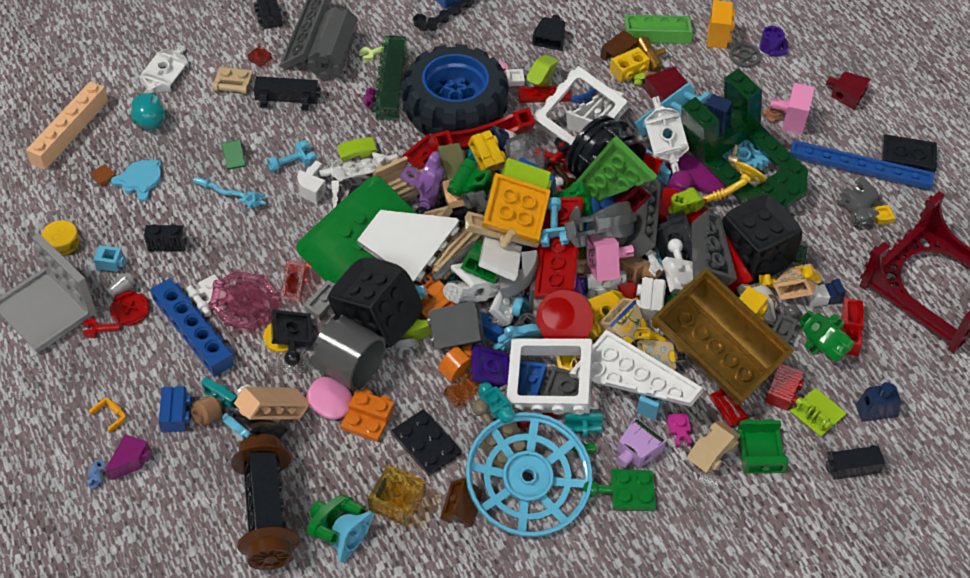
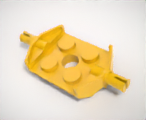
(604, 301)

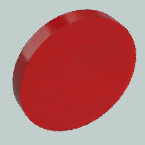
(565, 315)

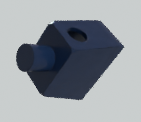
(879, 402)

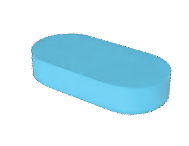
(520, 306)

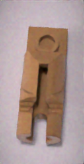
(637, 269)

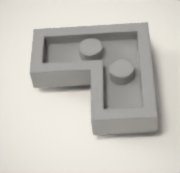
(319, 302)

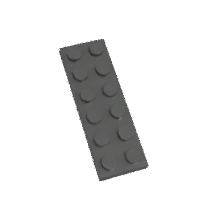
(304, 32)

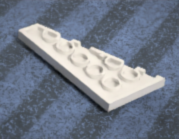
(632, 370)

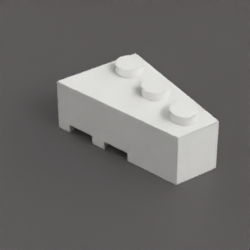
(588, 112)

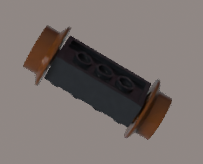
(268, 540)

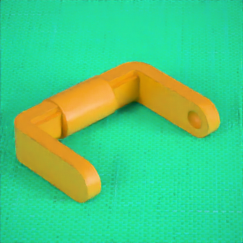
(115, 408)

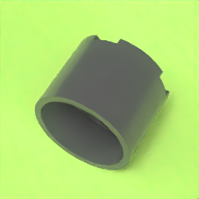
(348, 352)

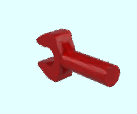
(98, 328)

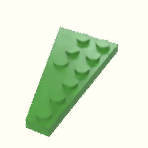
(615, 171)

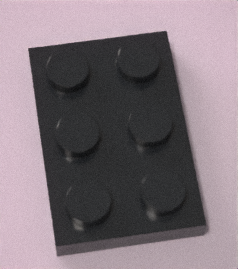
(910, 152)
(426, 442)

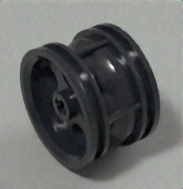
(594, 139)

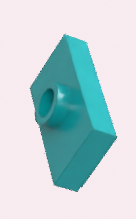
(219, 392)

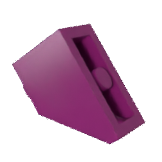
(128, 457)

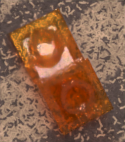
(462, 391)

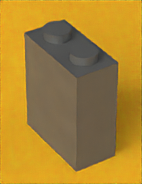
(456, 326)

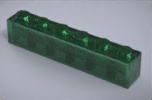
(390, 80)

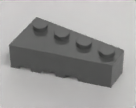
(711, 248)

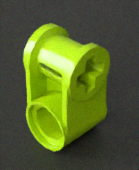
(687, 200)

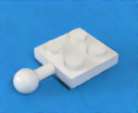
(677, 271)

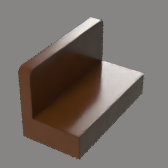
(618, 45)
(459, 503)

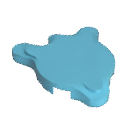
(139, 177)
(527, 331)
(232, 423)

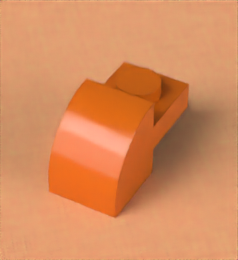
(456, 362)

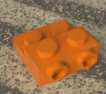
(367, 415)

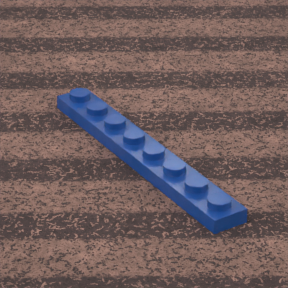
(862, 165)

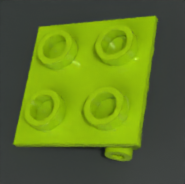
(817, 412)

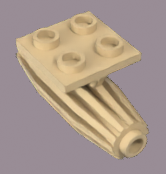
(390, 174)
(455, 245)

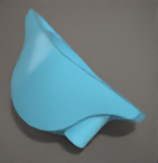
(351, 533)

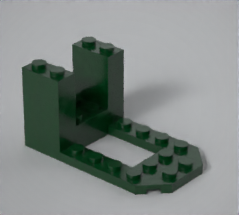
(708, 145)

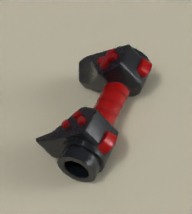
(562, 147)

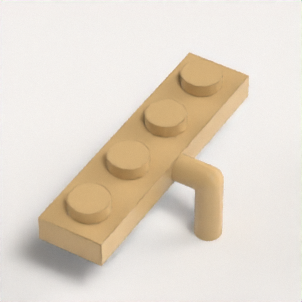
(473, 224)

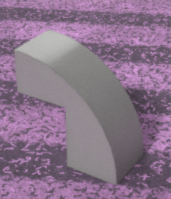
(525, 275)

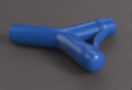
(585, 96)

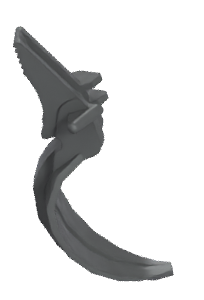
(611, 221)

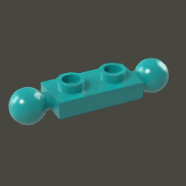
(498, 404)

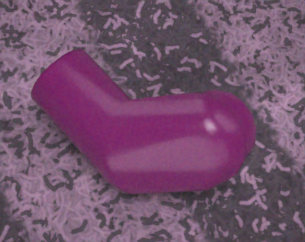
(368, 98)

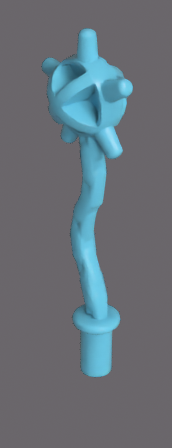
(251, 199)

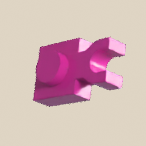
(679, 426)

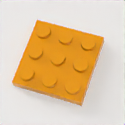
(516, 207)

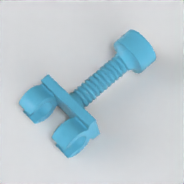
(300, 148)
(554, 205)

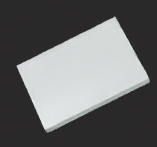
(498, 259)

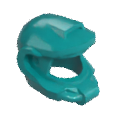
(147, 111)

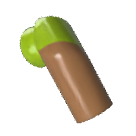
(638, 78)

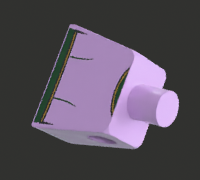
(639, 445)

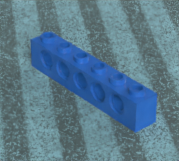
(192, 327)

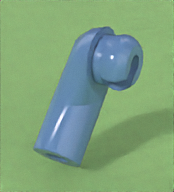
(95, 474)

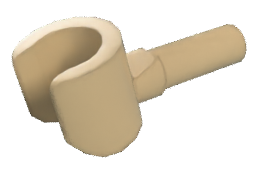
(732, 157)

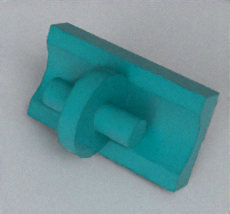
(585, 423)

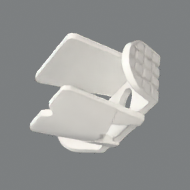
(469, 288)

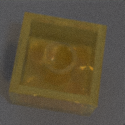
(397, 495)

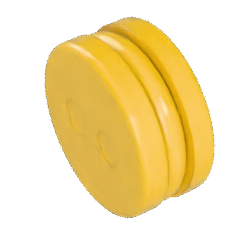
(62, 236)

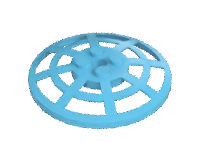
(537, 465)

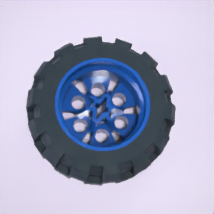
(454, 89)

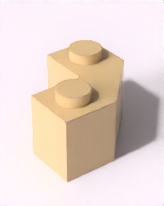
(710, 449)

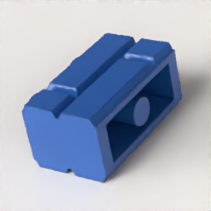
(174, 409)

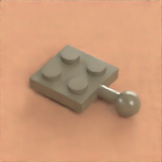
(481, 408)

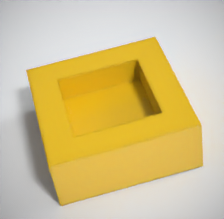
(885, 215)

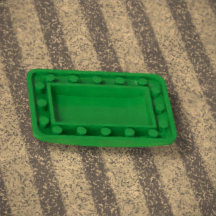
(332, 242)

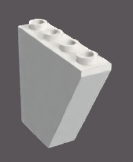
(408, 239)

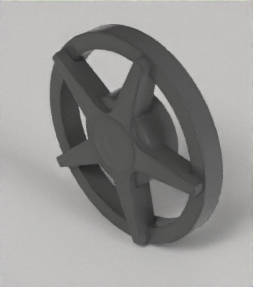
(744, 55)

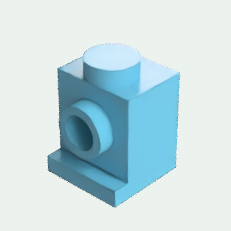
(109, 258)

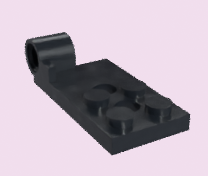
(675, 228)

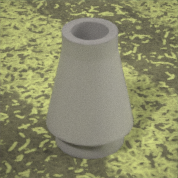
(122, 284)

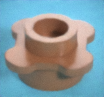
(773, 114)

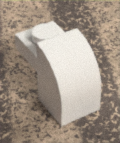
(310, 183)

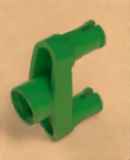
(326, 514)

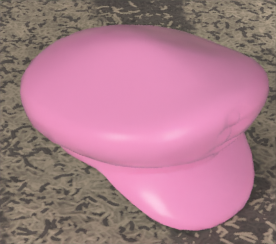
(329, 398)

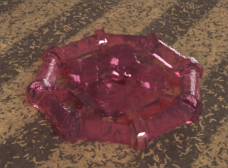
(239, 308)

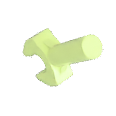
(371, 53)

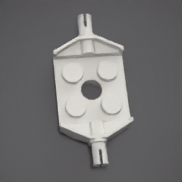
(161, 79)
(671, 148)
(358, 169)

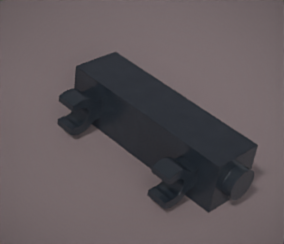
(286, 90)

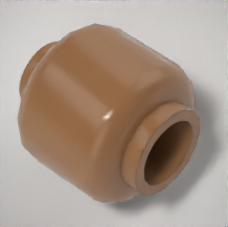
(207, 410)

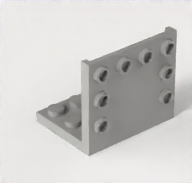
(49, 300)

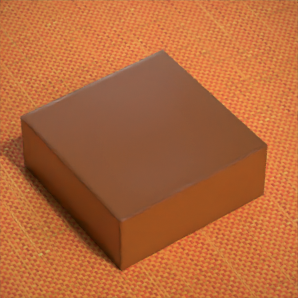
(102, 175)

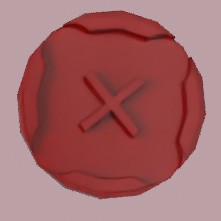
(129, 308)

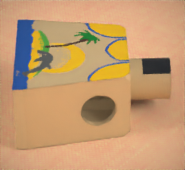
(625, 321)

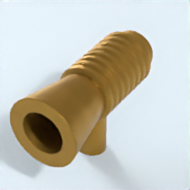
(645, 45)

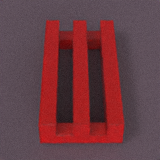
(713, 397)

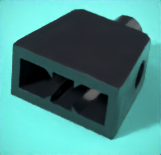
(550, 33)

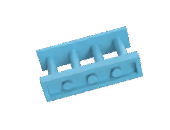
(675, 102)

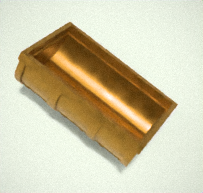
(722, 336)

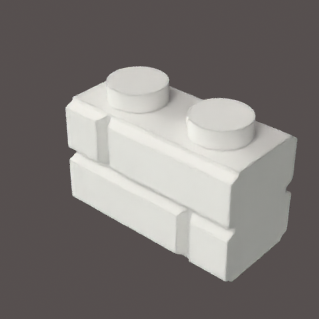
(651, 297)

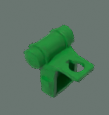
(470, 179)

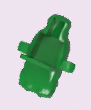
(826, 335)

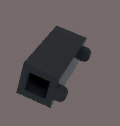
(855, 462)

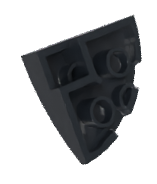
(257, 426)

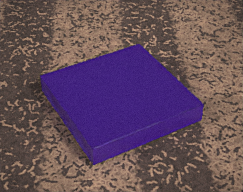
(489, 366)

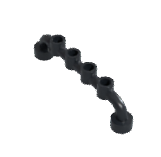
(421, 22)

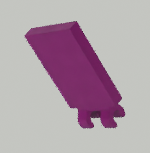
(703, 179)

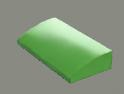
(660, 28)

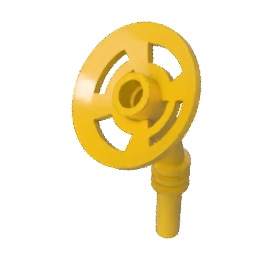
(747, 174)

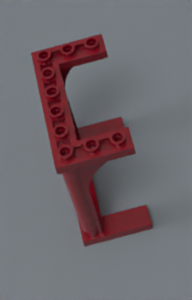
(882, 259)

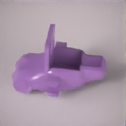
(427, 182)

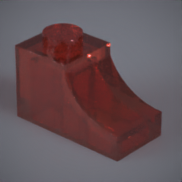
(294, 279)

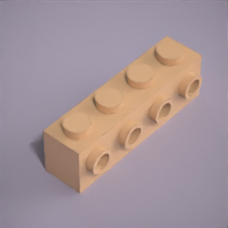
(271, 403)

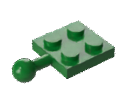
(629, 490)

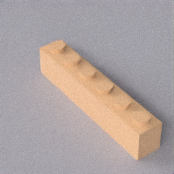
(67, 125)

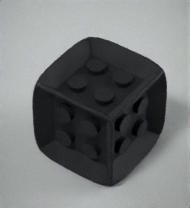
(763, 235)
(377, 297)

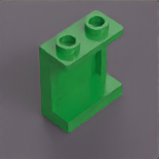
(761, 447)

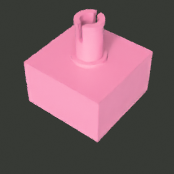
(796, 108)
(604, 256)

